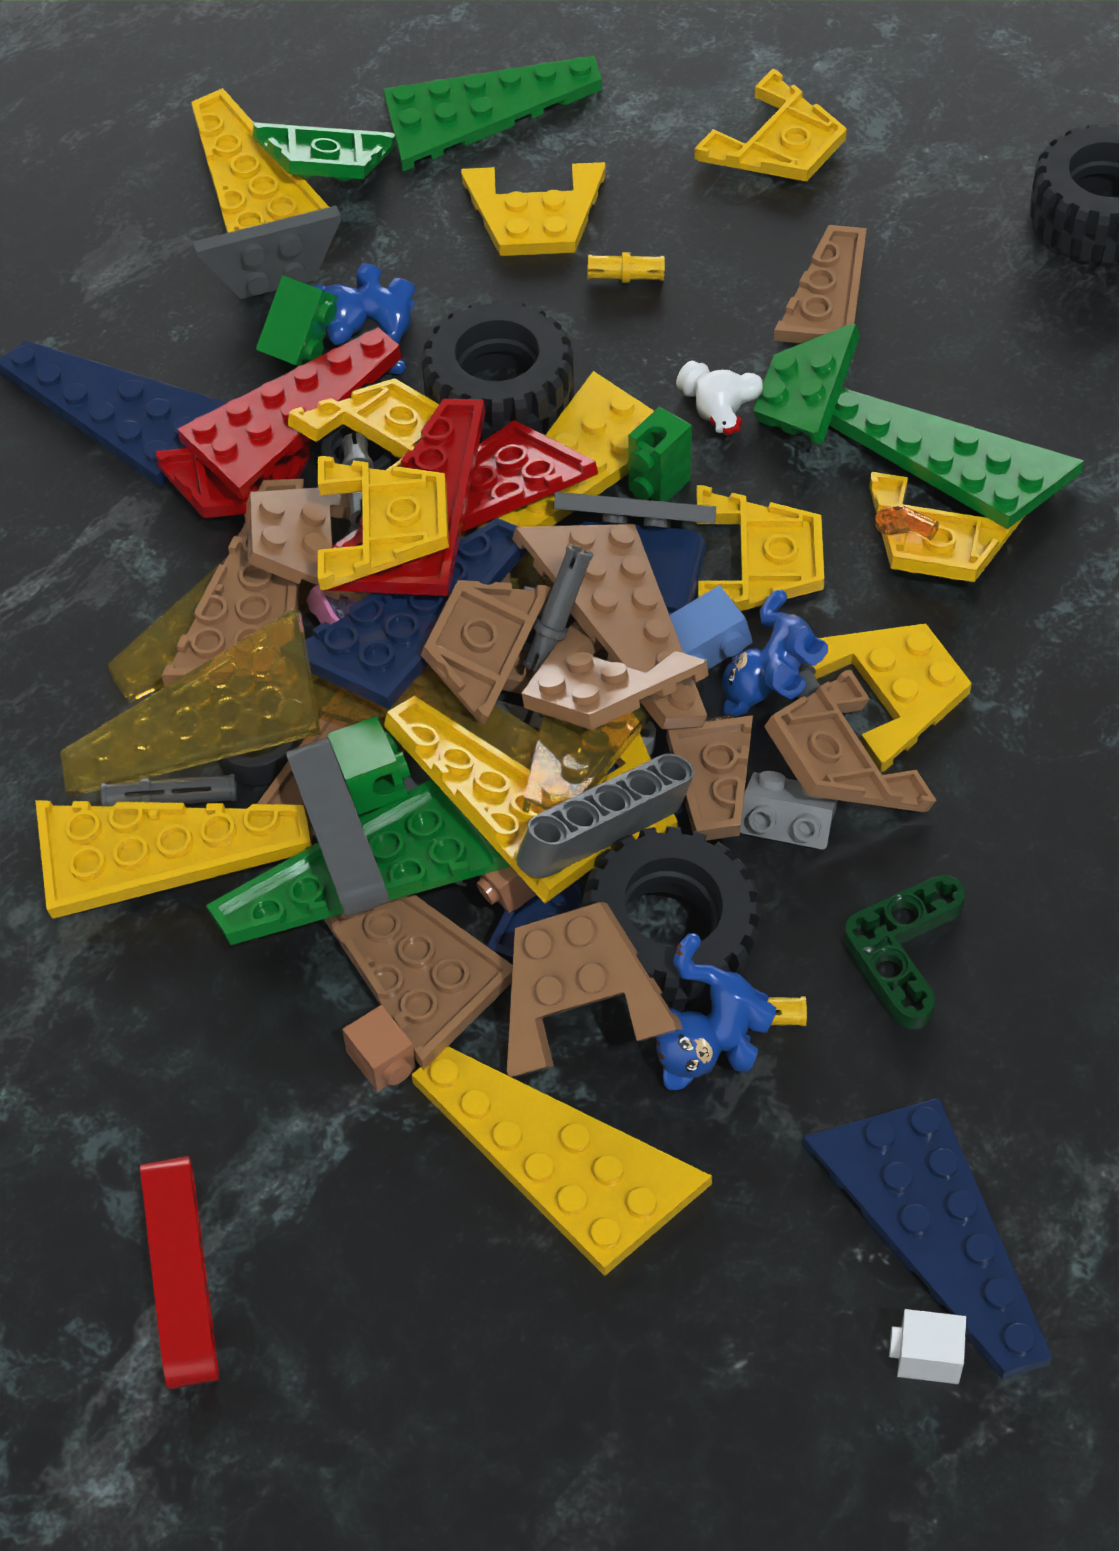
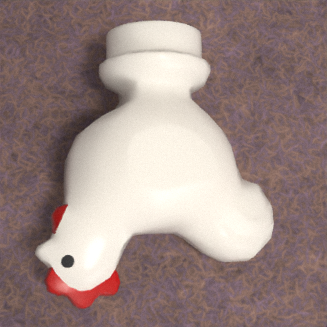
(719, 393)

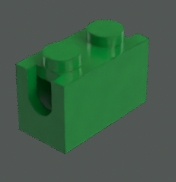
(297, 322)
(659, 456)
(370, 764)

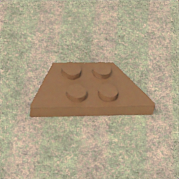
(481, 640)

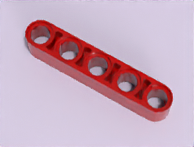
(179, 1273)

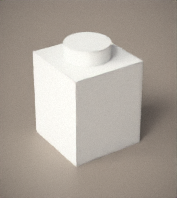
(929, 1346)

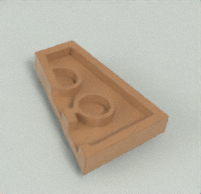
(720, 768)

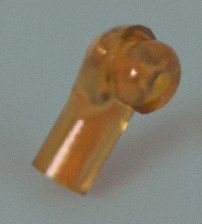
(905, 520)

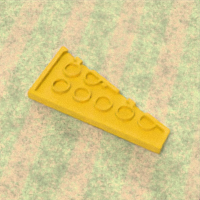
(245, 177)
(597, 427)
(480, 783)
(147, 847)
(577, 1171)

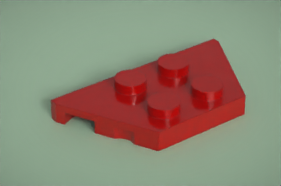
(208, 492)

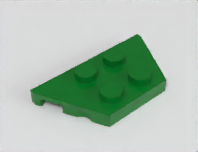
(324, 151)
(806, 383)

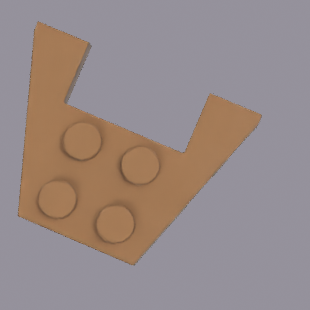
(289, 530)
(597, 691)
(830, 756)
(572, 964)

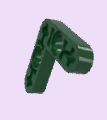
(889, 936)

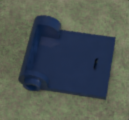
(674, 559)

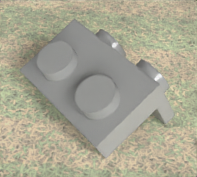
(783, 811)

